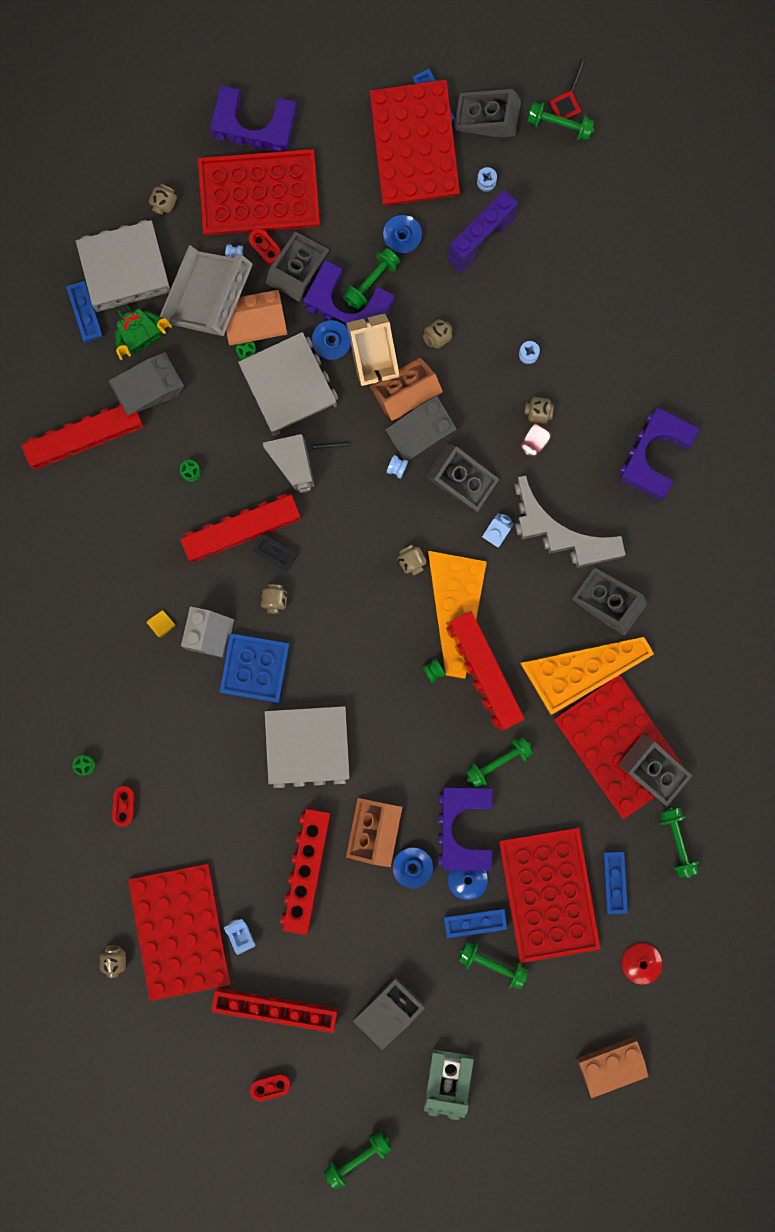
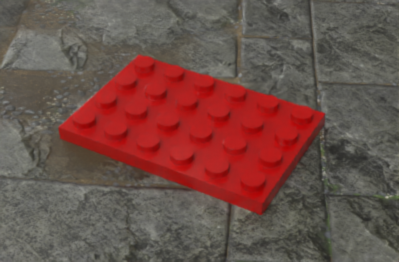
(414, 143)
(258, 192)
(603, 732)
(549, 895)
(179, 932)

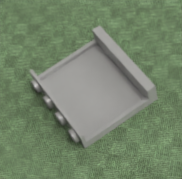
(123, 266)
(206, 291)
(288, 382)
(307, 746)

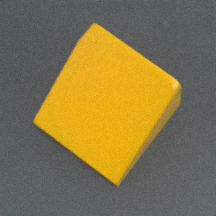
(161, 624)

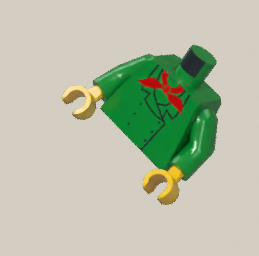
(137, 330)

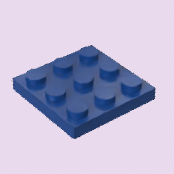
(254, 668)

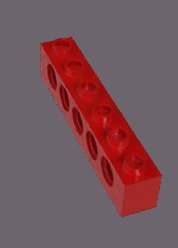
(301, 924)
(274, 1010)

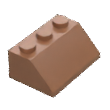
(256, 318)
(407, 392)
(374, 832)
(612, 1067)

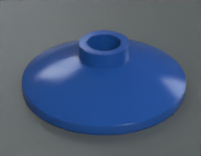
(402, 225)
(328, 349)
(415, 878)
(467, 891)

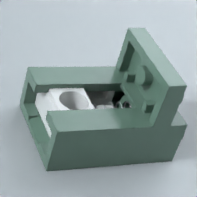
(446, 1102)

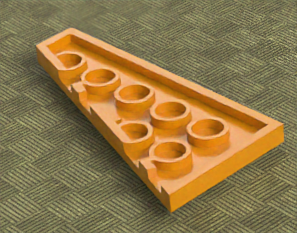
(456, 591)
(574, 674)

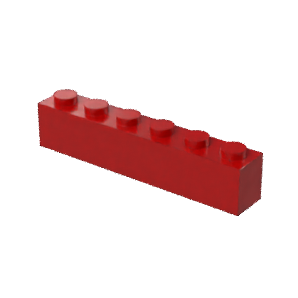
(80, 436)
(240, 528)
(484, 670)

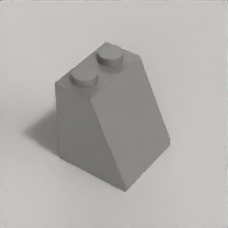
(293, 461)
(207, 632)

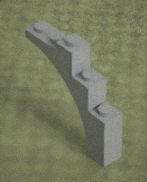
(557, 538)

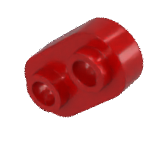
(266, 247)
(123, 806)
(270, 1086)

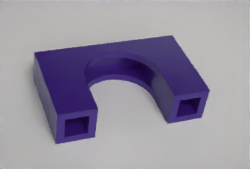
(274, 136)
(496, 215)
(320, 298)
(637, 471)
(454, 856)

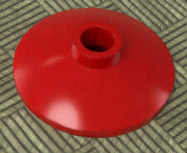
(631, 963)

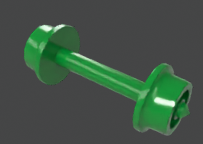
(536, 113)
(355, 297)
(521, 748)
(686, 868)
(517, 976)
(335, 1175)

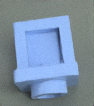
(498, 529)
(239, 936)

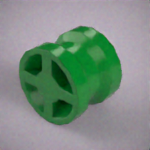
(244, 348)
(188, 467)
(433, 670)
(79, 765)

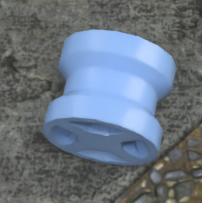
(489, 183)
(232, 251)
(527, 356)
(397, 466)

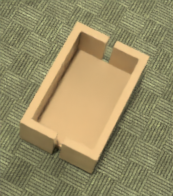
(373, 349)

